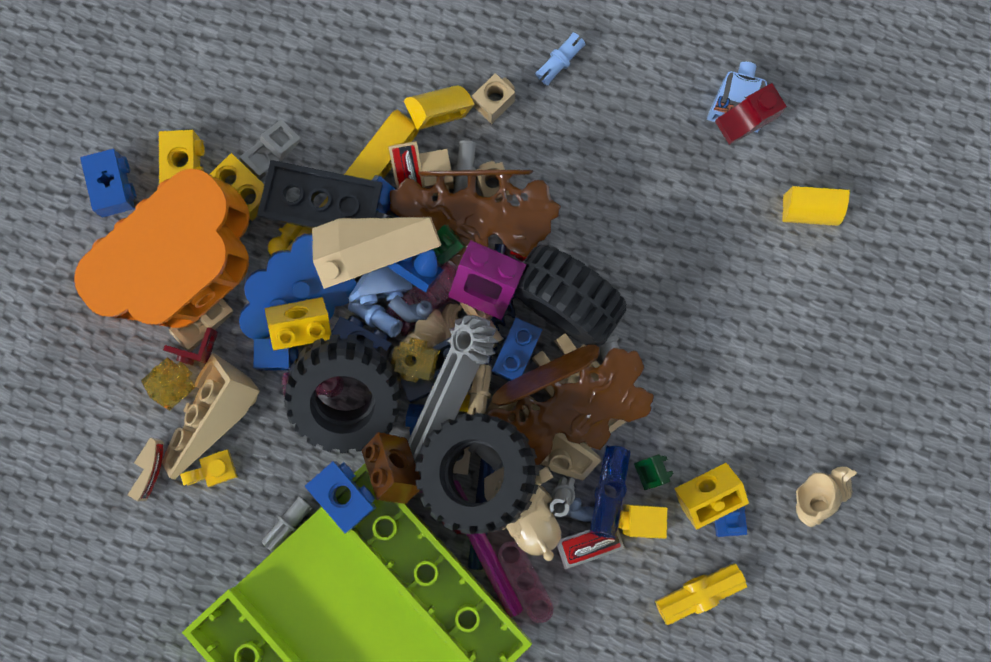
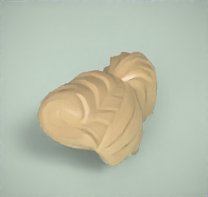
(436, 326)
(823, 495)

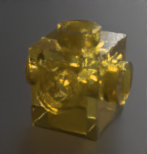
(425, 356)
(168, 383)

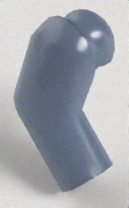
(413, 312)
(579, 512)

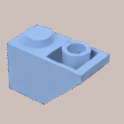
(379, 285)

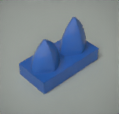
(419, 270)

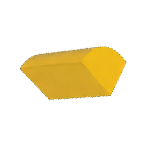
(439, 106)
(815, 205)

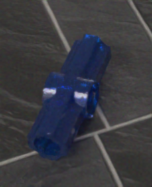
(608, 509)

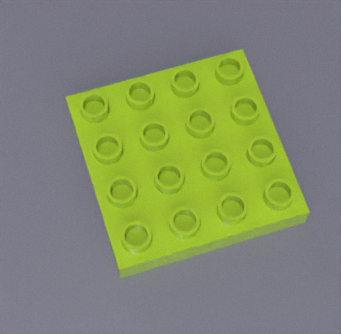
(359, 597)

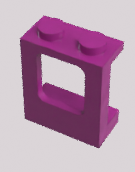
(482, 293)

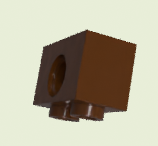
(391, 468)

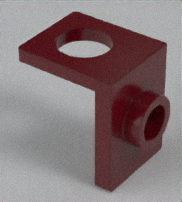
(203, 354)

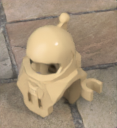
(537, 529)

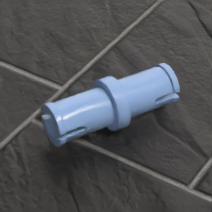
(560, 58)
(377, 317)

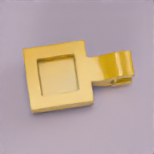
(214, 469)

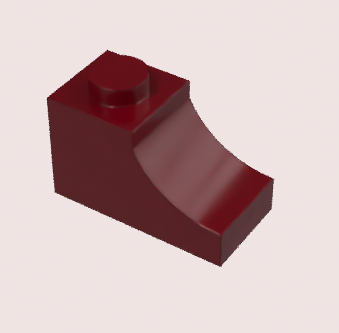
(751, 114)

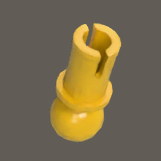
(289, 233)

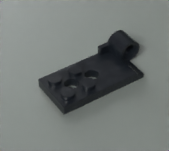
(347, 196)

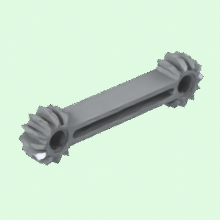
(470, 346)

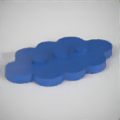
(287, 280)

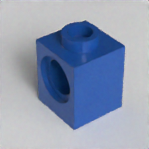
(268, 360)

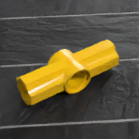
(701, 594)

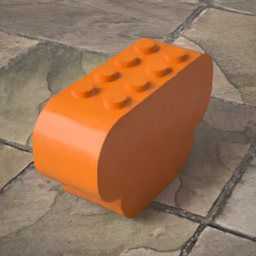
(169, 254)

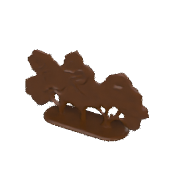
(478, 216)
(577, 408)

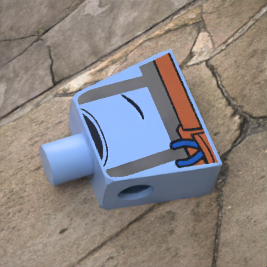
(735, 89)

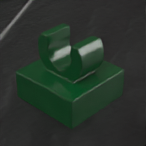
(450, 245)
(653, 472)

